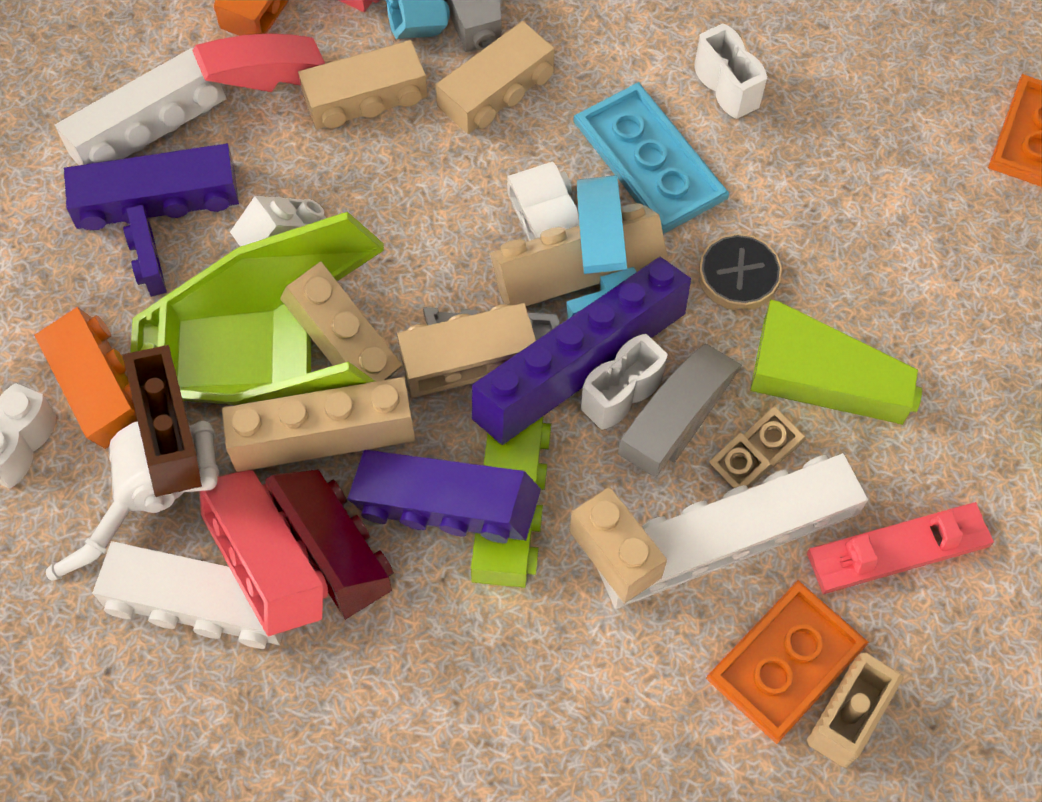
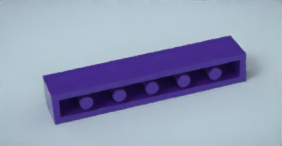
(562, 359)

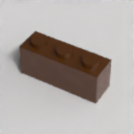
(162, 421)

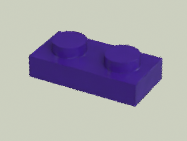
(140, 238)

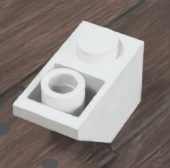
(274, 216)

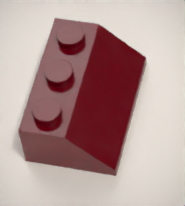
(332, 539)

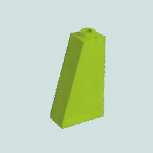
(830, 369)

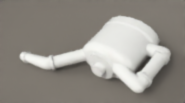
(134, 490)

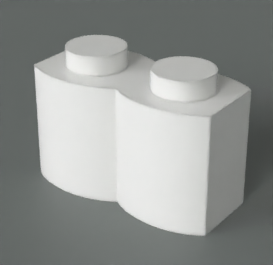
(730, 71)
(542, 199)
(623, 381)
(24, 427)

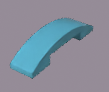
(601, 224)

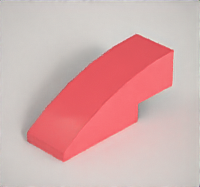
(257, 59)

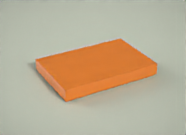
(1020, 139)
(787, 661)

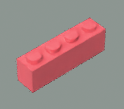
(263, 553)

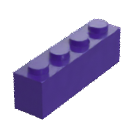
(160, 182)
(445, 495)

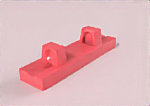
(899, 548)

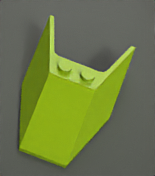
(233, 331)

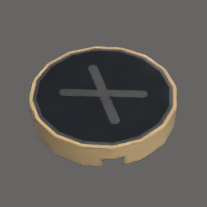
(740, 272)

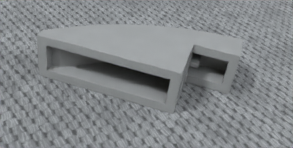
(678, 410)

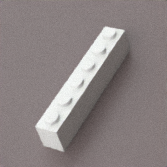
(752, 521)

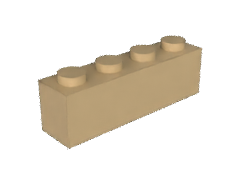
(554, 262)
(318, 424)

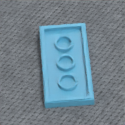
(651, 156)

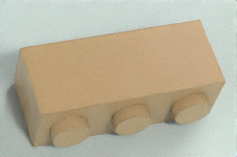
(495, 78)
(363, 85)
(338, 324)
(462, 347)

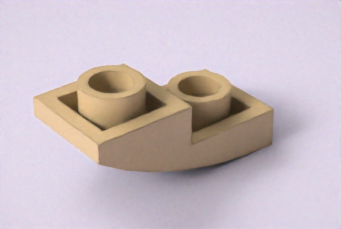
(758, 450)

